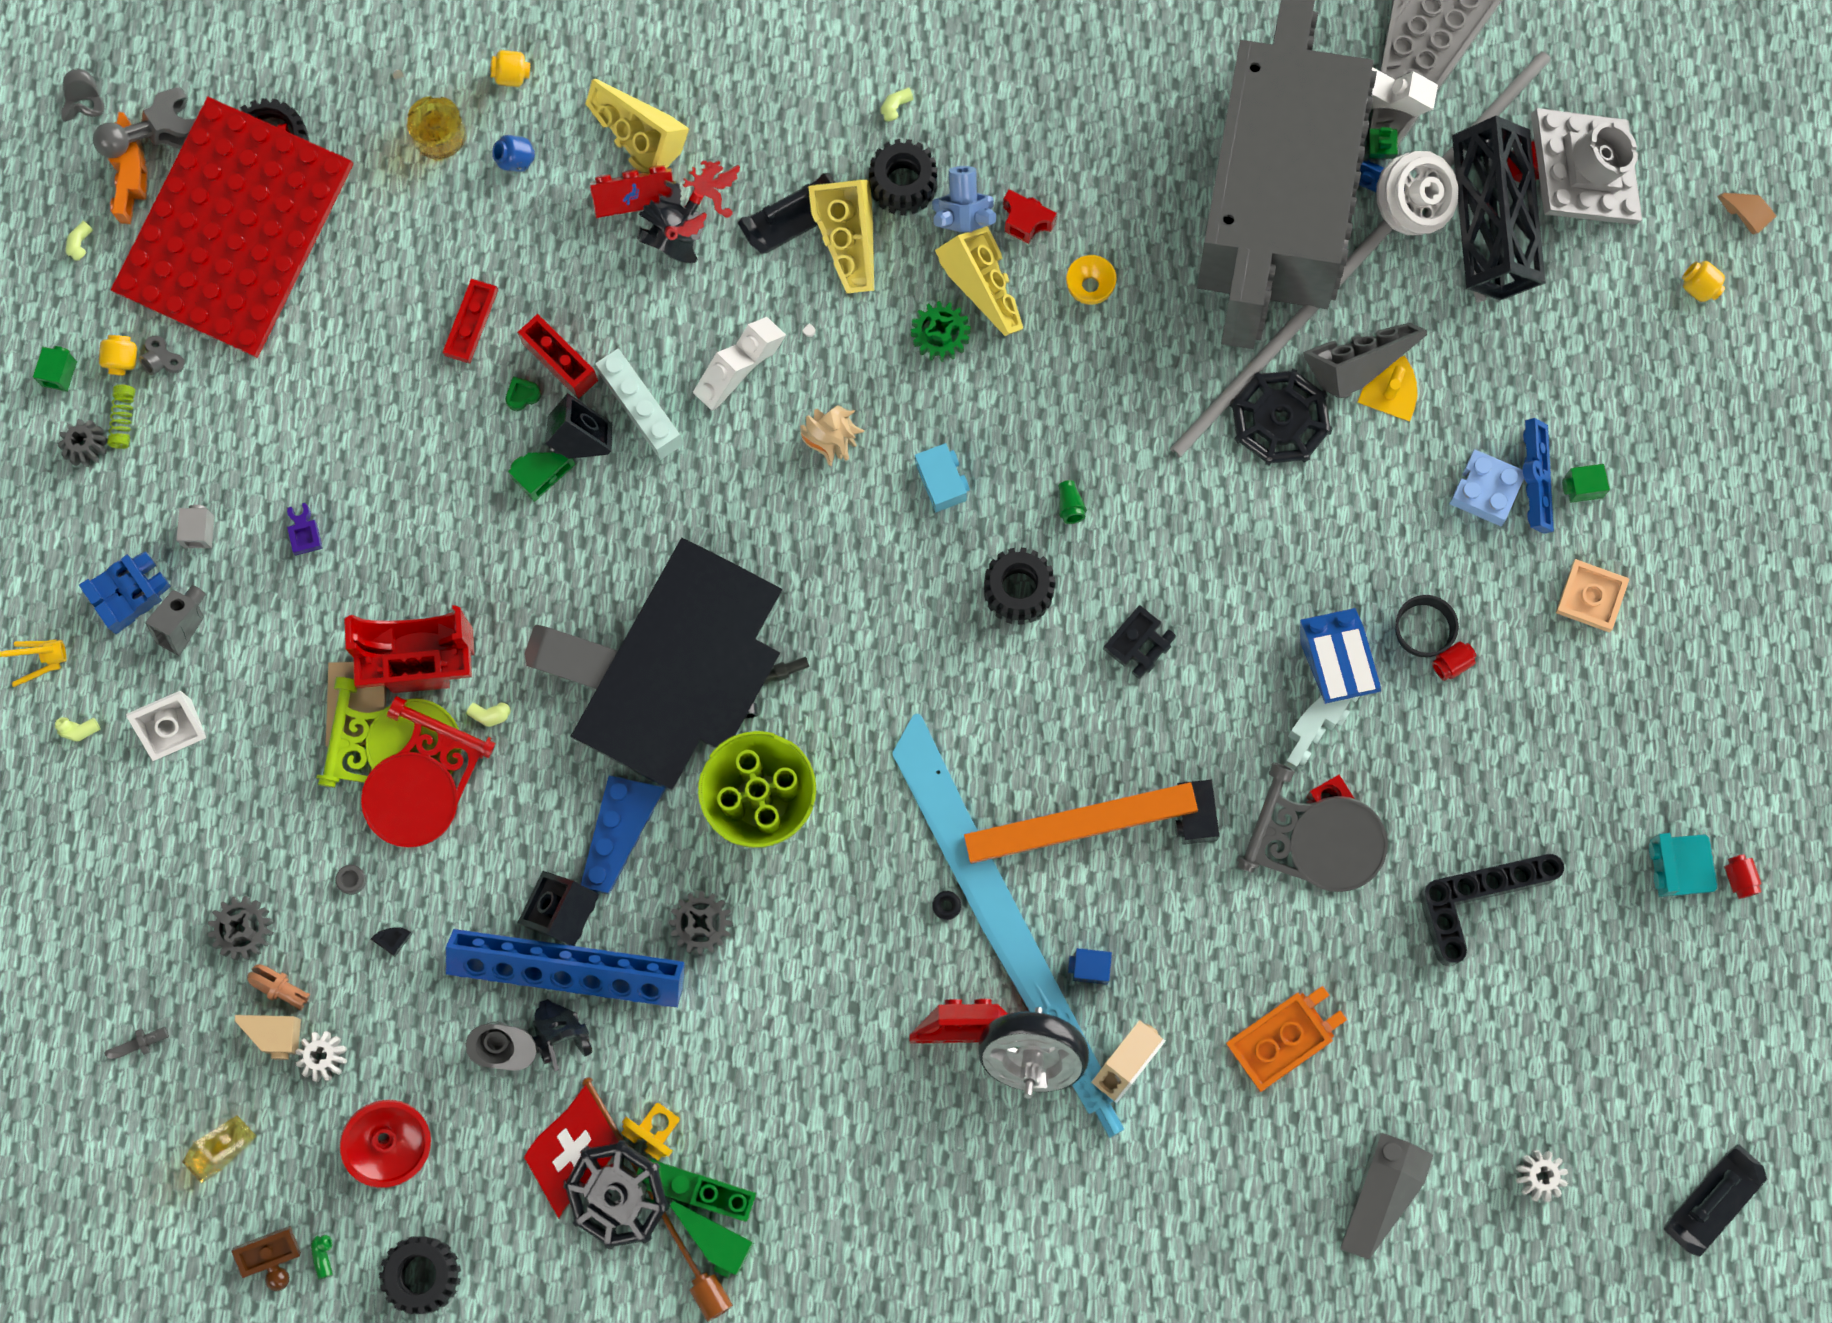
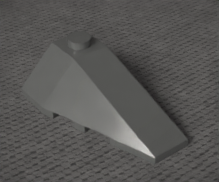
(1356, 364)

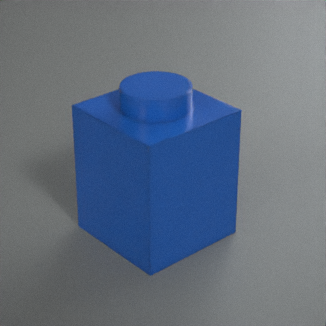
(1090, 966)

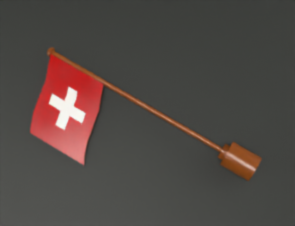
(556, 1154)

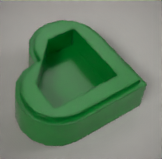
(522, 393)

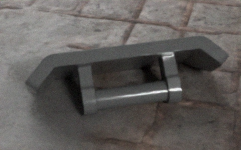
(568, 656)

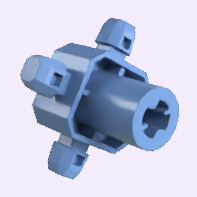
(963, 207)

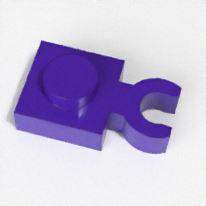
(304, 534)

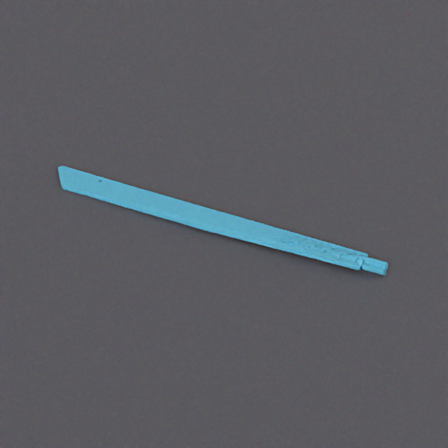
(990, 898)

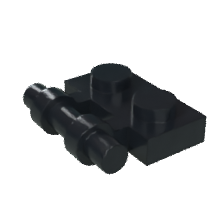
(1133, 635)

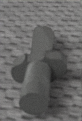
(141, 1042)

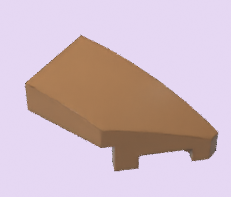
(1750, 208)

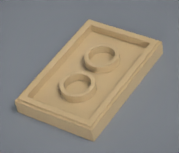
(365, 700)

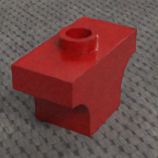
(1026, 216)

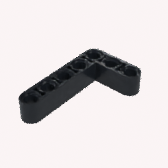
(1478, 890)

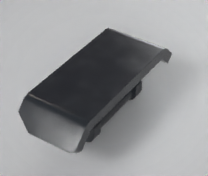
(782, 220)
(1716, 1201)

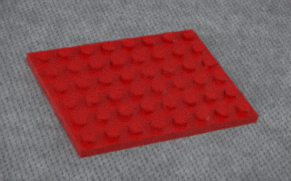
(232, 227)

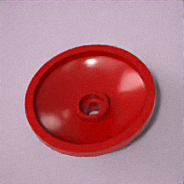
(388, 1160)

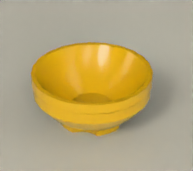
(1095, 268)

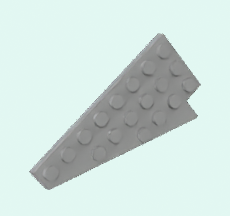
(1430, 41)

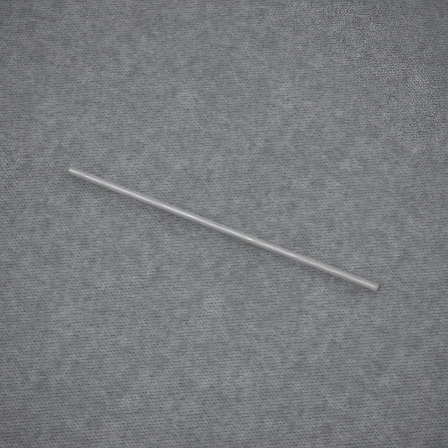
(1352, 264)

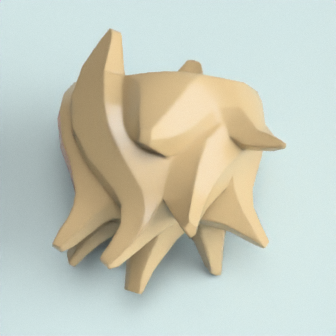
(830, 433)

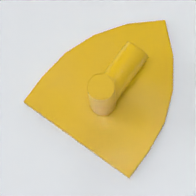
(1392, 390)

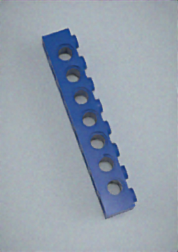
(565, 968)

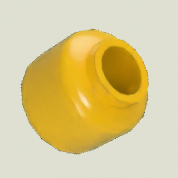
(509, 68)
(1703, 281)
(117, 354)

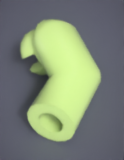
(893, 101)
(74, 241)
(490, 716)
(74, 731)

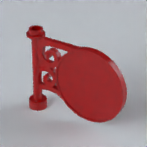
(412, 795)

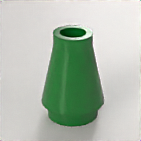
(1070, 503)

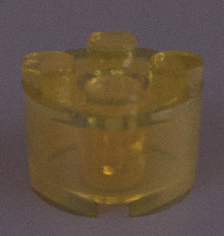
(436, 127)

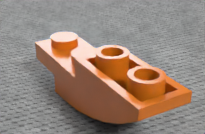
(130, 177)

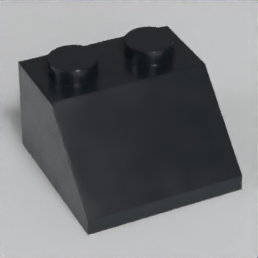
(577, 430)
(558, 908)

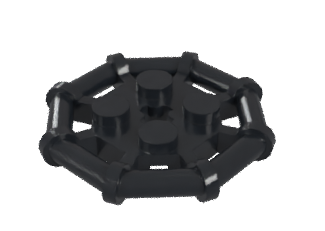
(1281, 432)
(627, 1183)

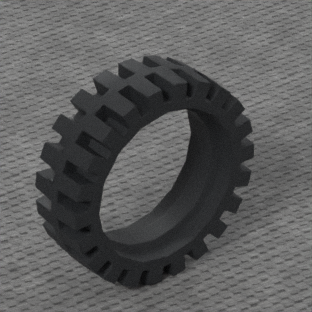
(277, 110)

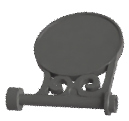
(1333, 842)

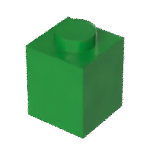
(55, 368)
(1586, 483)

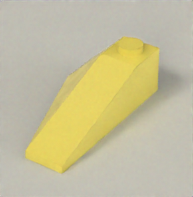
(643, 130)
(973, 265)

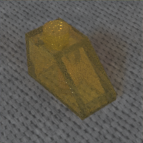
(218, 1148)

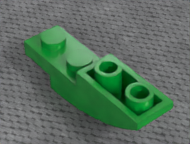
(704, 1192)

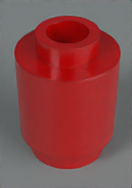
(1454, 661)
(1743, 876)

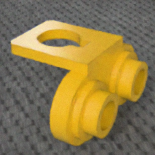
(655, 1142)

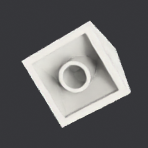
(167, 725)

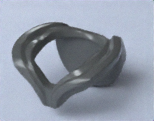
(78, 86)

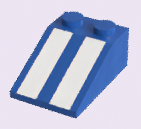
(1339, 655)

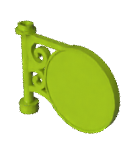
(382, 738)

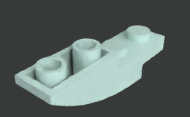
(1309, 727)

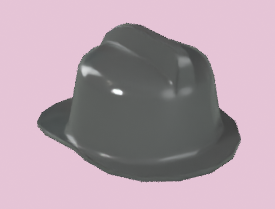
(501, 1046)

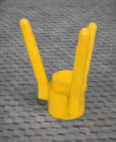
(50, 652)

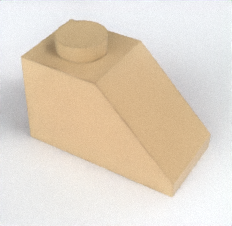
(272, 1033)

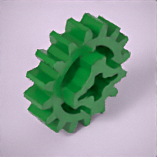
(938, 319)

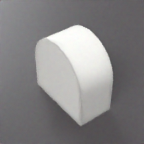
(809, 330)

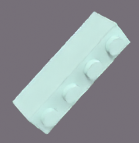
(639, 404)

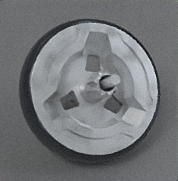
(1033, 1064)

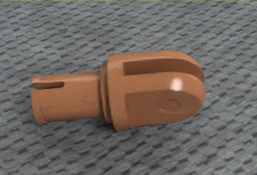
(277, 986)

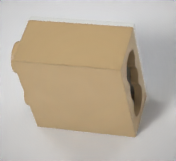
(1128, 1061)

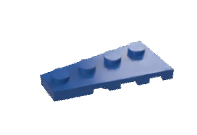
(621, 819)

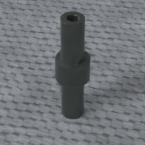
(781, 671)

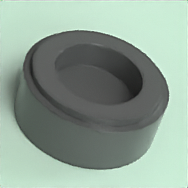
(350, 879)

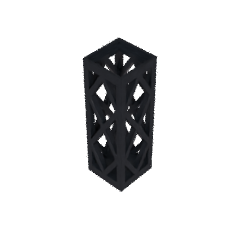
(1494, 142)

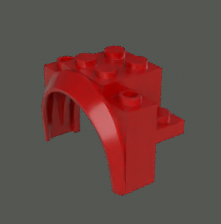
(410, 652)

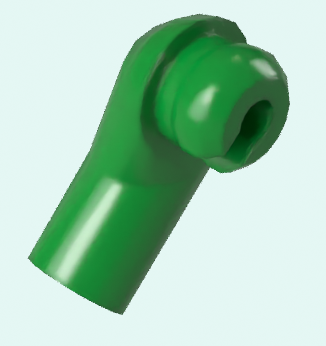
(321, 1261)

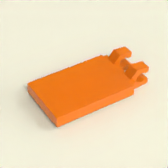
(1284, 1038)

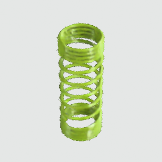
(119, 393)

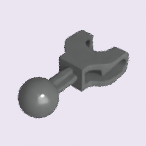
(158, 123)

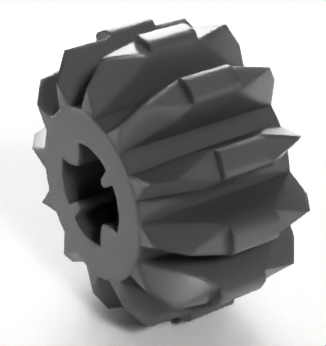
(89, 450)

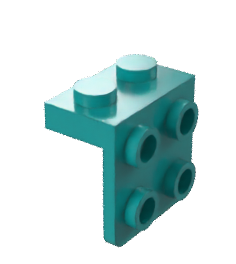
(1682, 865)

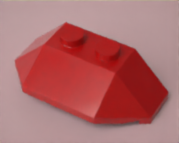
(956, 1022)

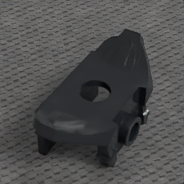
(552, 1015)

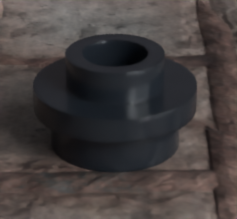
(946, 896)

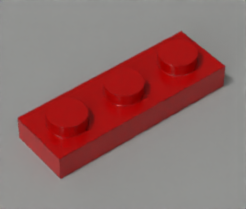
(470, 321)

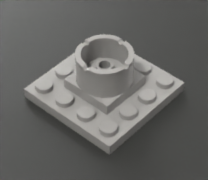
(1586, 166)

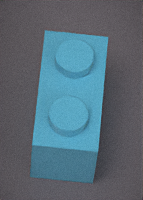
(941, 477)

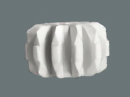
(325, 1066)
(1549, 1184)

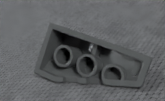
(1388, 1186)

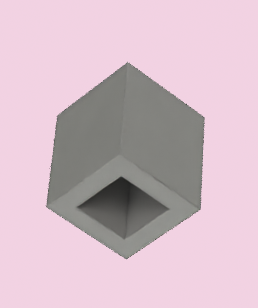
(195, 527)

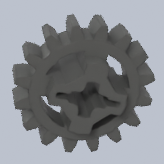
(710, 913)
(233, 937)

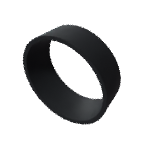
(1437, 603)

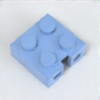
(1488, 489)

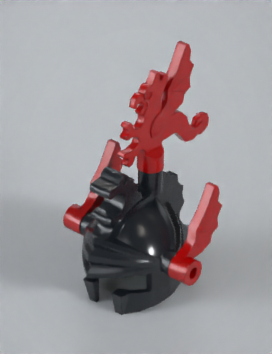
(678, 226)

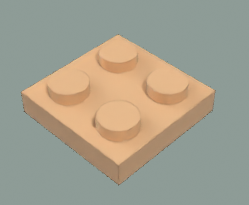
(1592, 595)

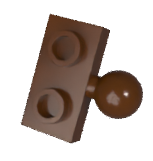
(267, 1254)

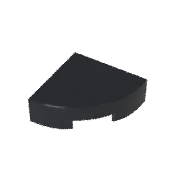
(392, 939)

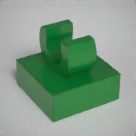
(1383, 143)

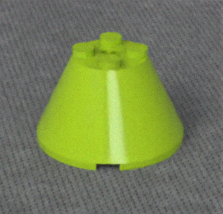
(753, 766)

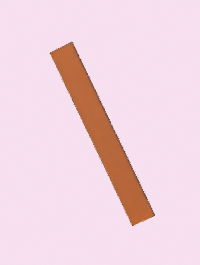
(1081, 823)

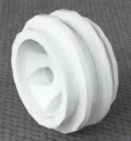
(1431, 189)

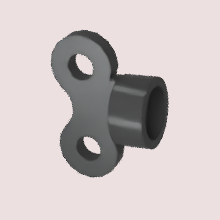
(160, 357)

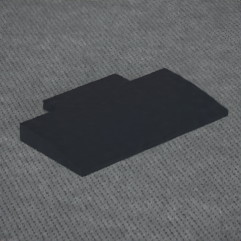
(683, 667)

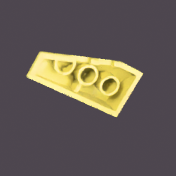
(846, 224)

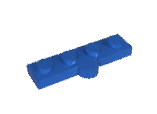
(1538, 475)

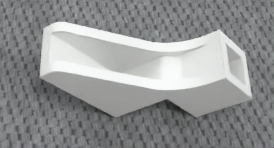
(1408, 93)
(734, 363)

